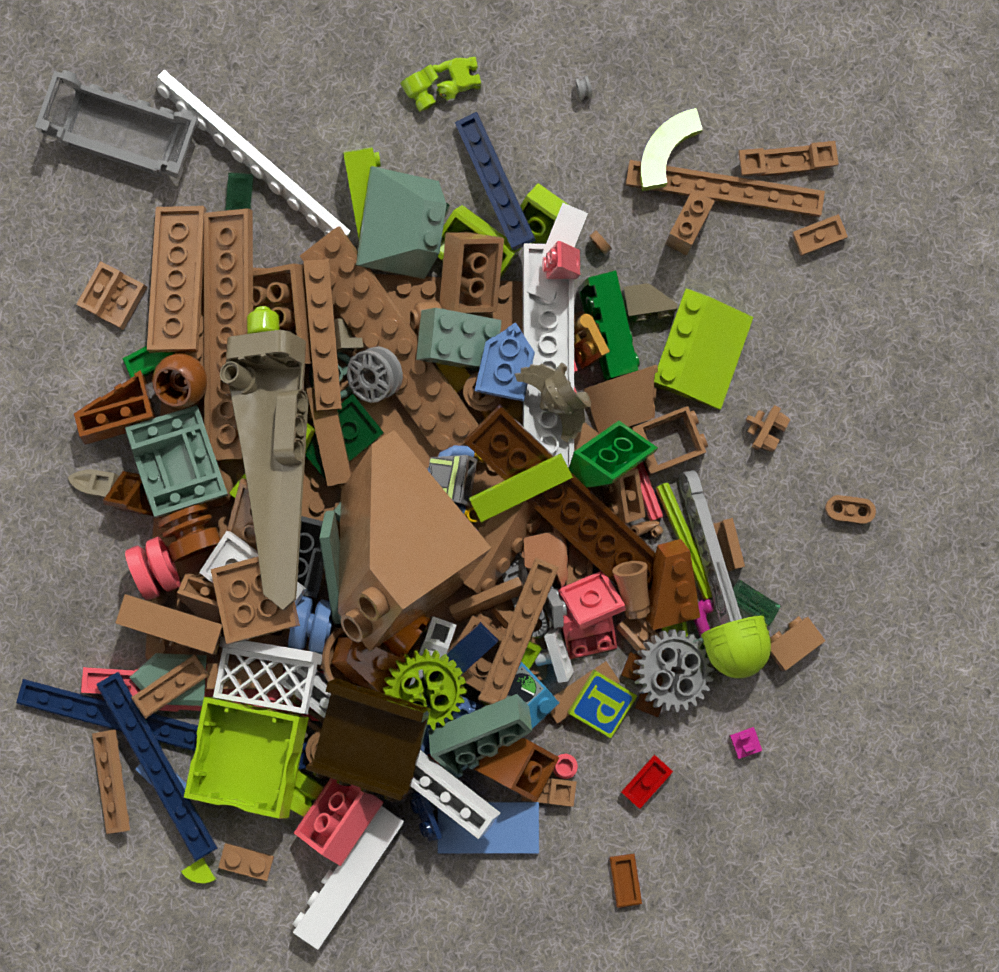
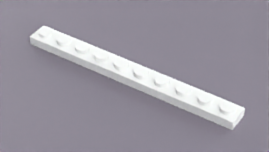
(246, 153)

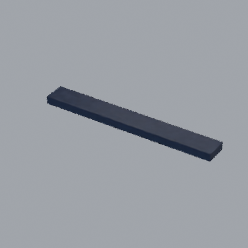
(97, 712)
(156, 766)

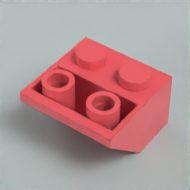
(590, 640)

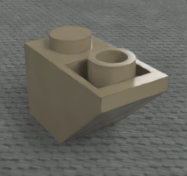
(646, 301)

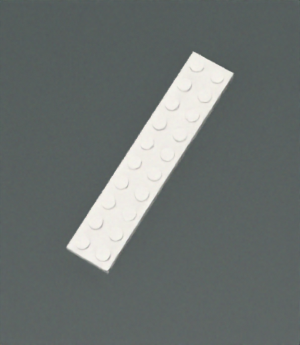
(551, 335)

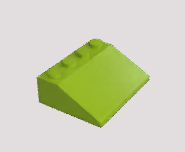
(702, 349)

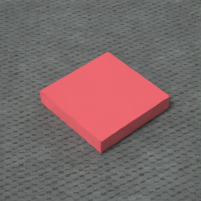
(591, 600)

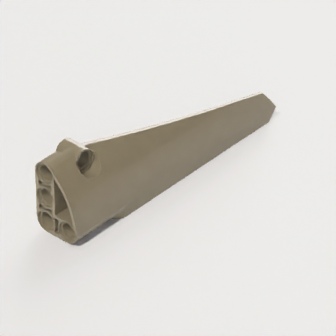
(271, 422)

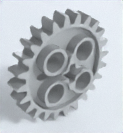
(653, 664)

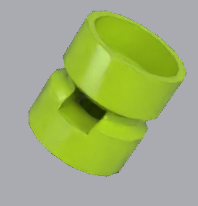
(304, 792)

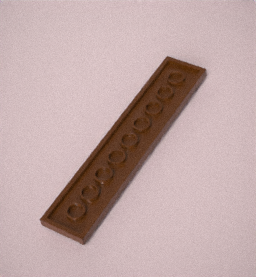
(567, 506)

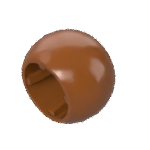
(173, 387)

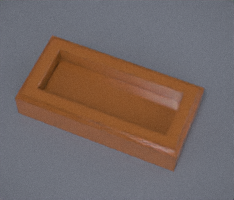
(625, 880)

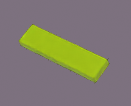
(520, 487)

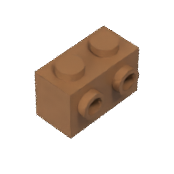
(625, 497)

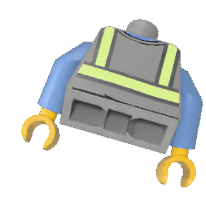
(455, 473)

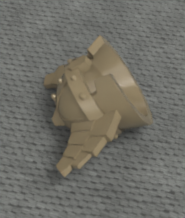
(557, 396)

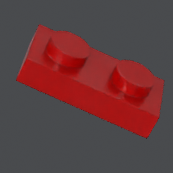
(646, 781)

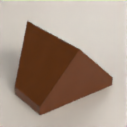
(128, 495)

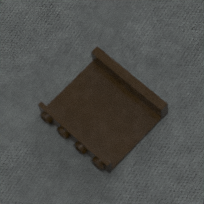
(370, 740)

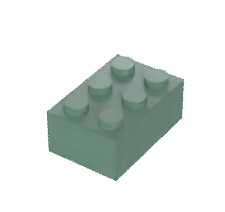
(454, 337)

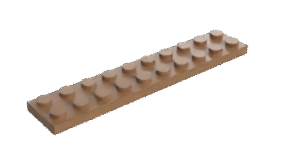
(226, 308)
(379, 323)

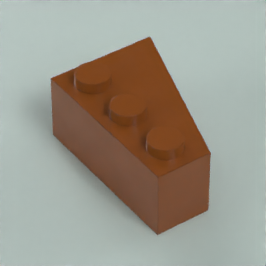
(113, 412)
(673, 587)
(363, 666)

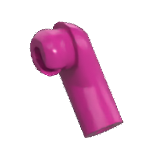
(701, 623)

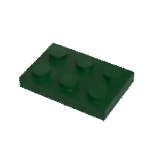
(358, 433)

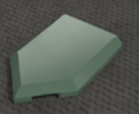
(163, 663)

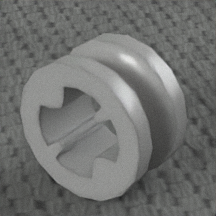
(583, 88)

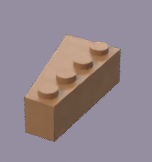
(505, 536)

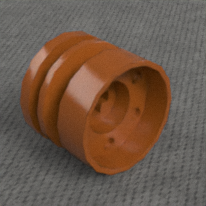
(189, 532)

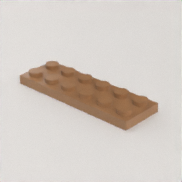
(176, 279)

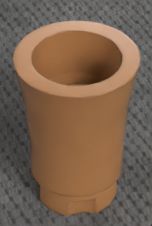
(633, 588)

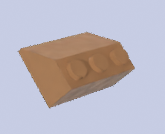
(471, 272)

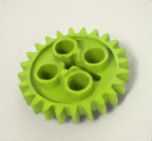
(447, 684)

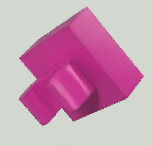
(745, 743)

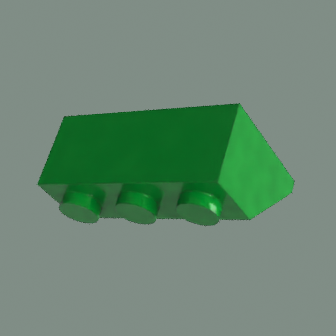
(610, 455)

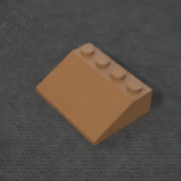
(285, 293)

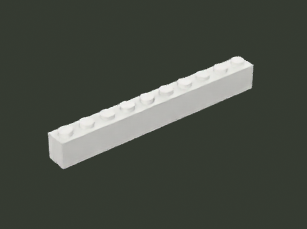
(429, 777)

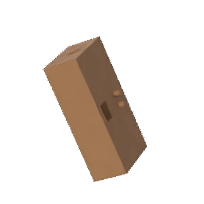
(170, 625)

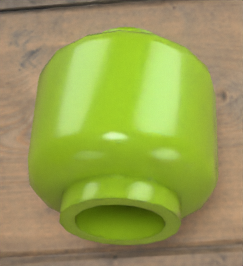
(262, 320)

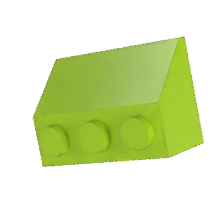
(464, 220)

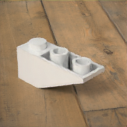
(436, 637)

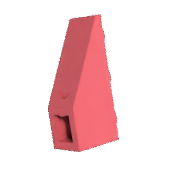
(562, 262)

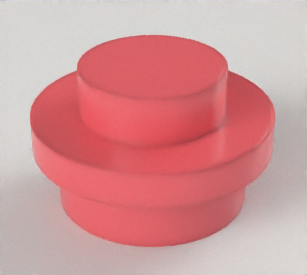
(566, 766)

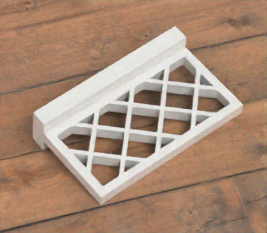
(272, 653)

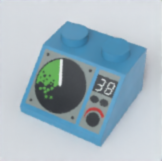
(533, 693)

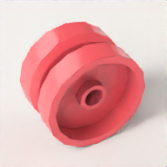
(152, 568)

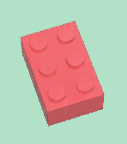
(337, 820)

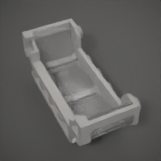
(116, 126)

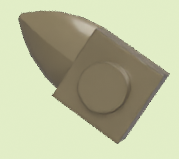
(93, 482)

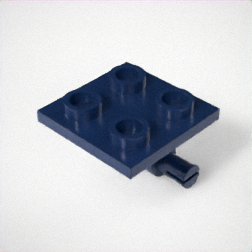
(425, 810)

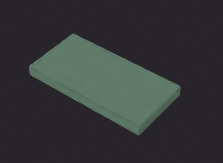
(330, 552)

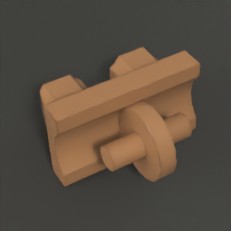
(763, 439)

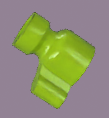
(417, 86)

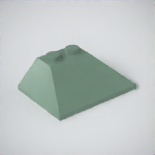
(401, 223)
(176, 461)

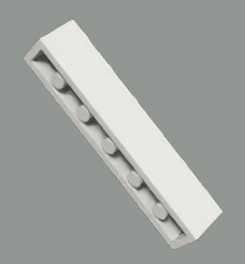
(346, 879)

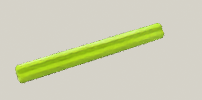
(682, 532)

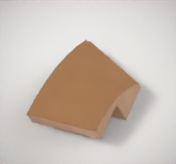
(624, 399)

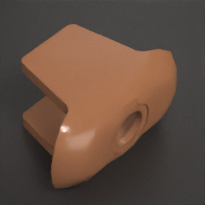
(550, 548)

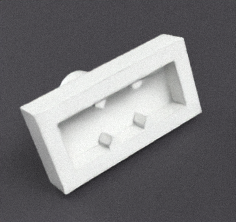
(556, 655)

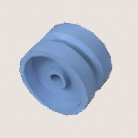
(316, 626)

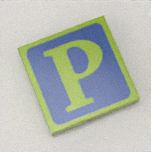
(602, 703)

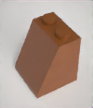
(520, 767)

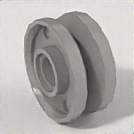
(374, 374)

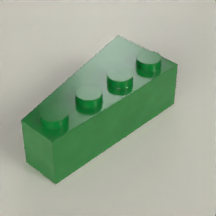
(604, 302)

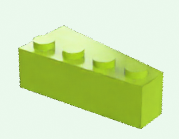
(358, 169)

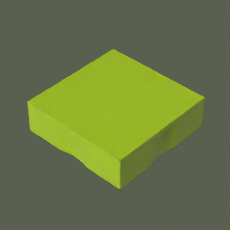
(246, 757)

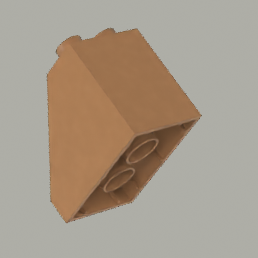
(398, 544)

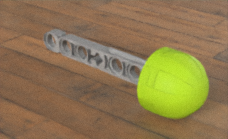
(737, 645)

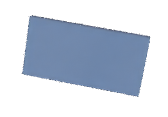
(512, 832)

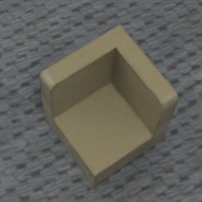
(344, 338)

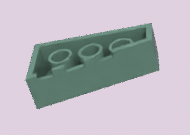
(479, 734)

